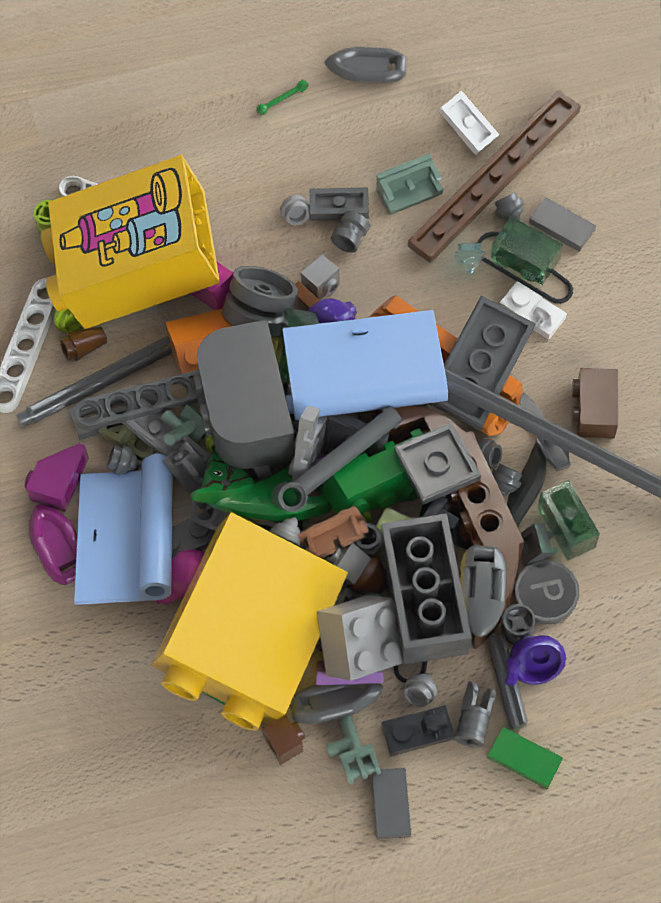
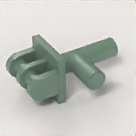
(186, 424)
(359, 759)

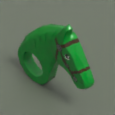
(236, 492)

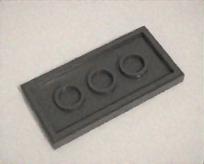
(485, 356)

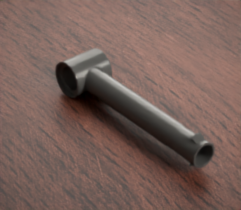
(336, 460)

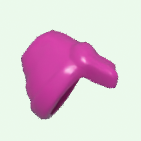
(183, 569)

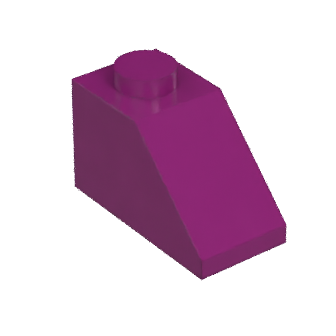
(57, 477)

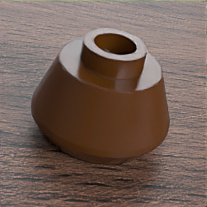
(371, 579)

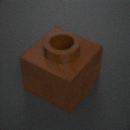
(284, 738)

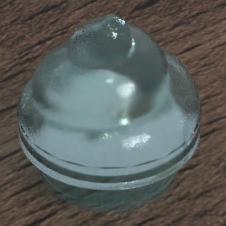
(464, 257)

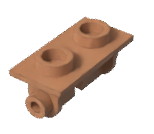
(345, 525)

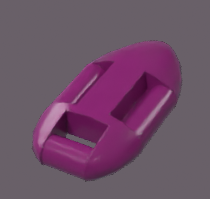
(54, 542)

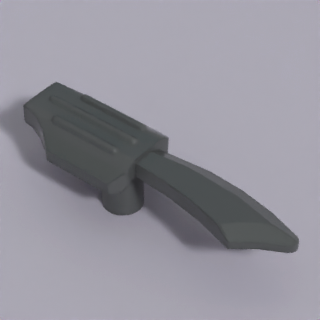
(553, 454)

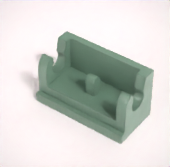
(409, 184)

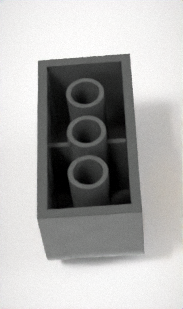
(243, 397)
(425, 589)

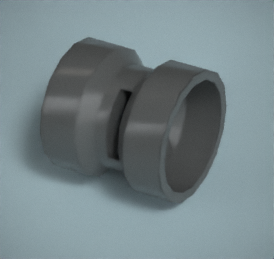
(351, 230)
(519, 617)

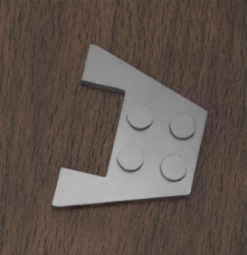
(308, 441)

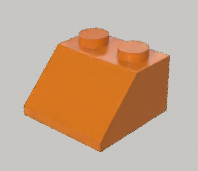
(188, 333)

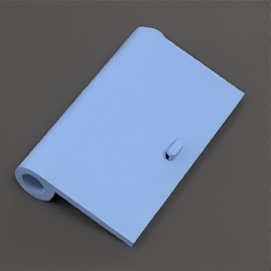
(365, 364)
(133, 539)

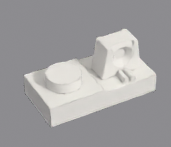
(468, 123)
(534, 308)

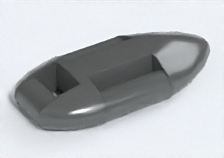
(368, 64)
(483, 587)
(332, 701)

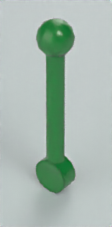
(301, 86)

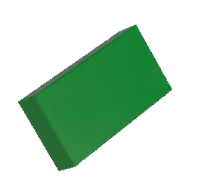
(525, 758)

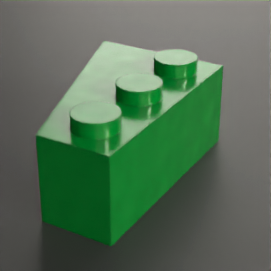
(371, 482)

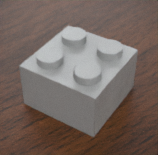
(360, 637)

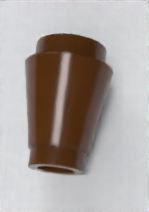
(82, 342)

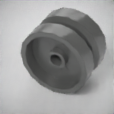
(258, 296)

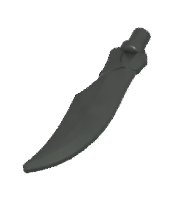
(532, 481)

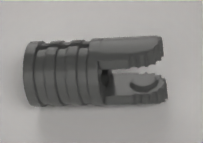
(473, 718)

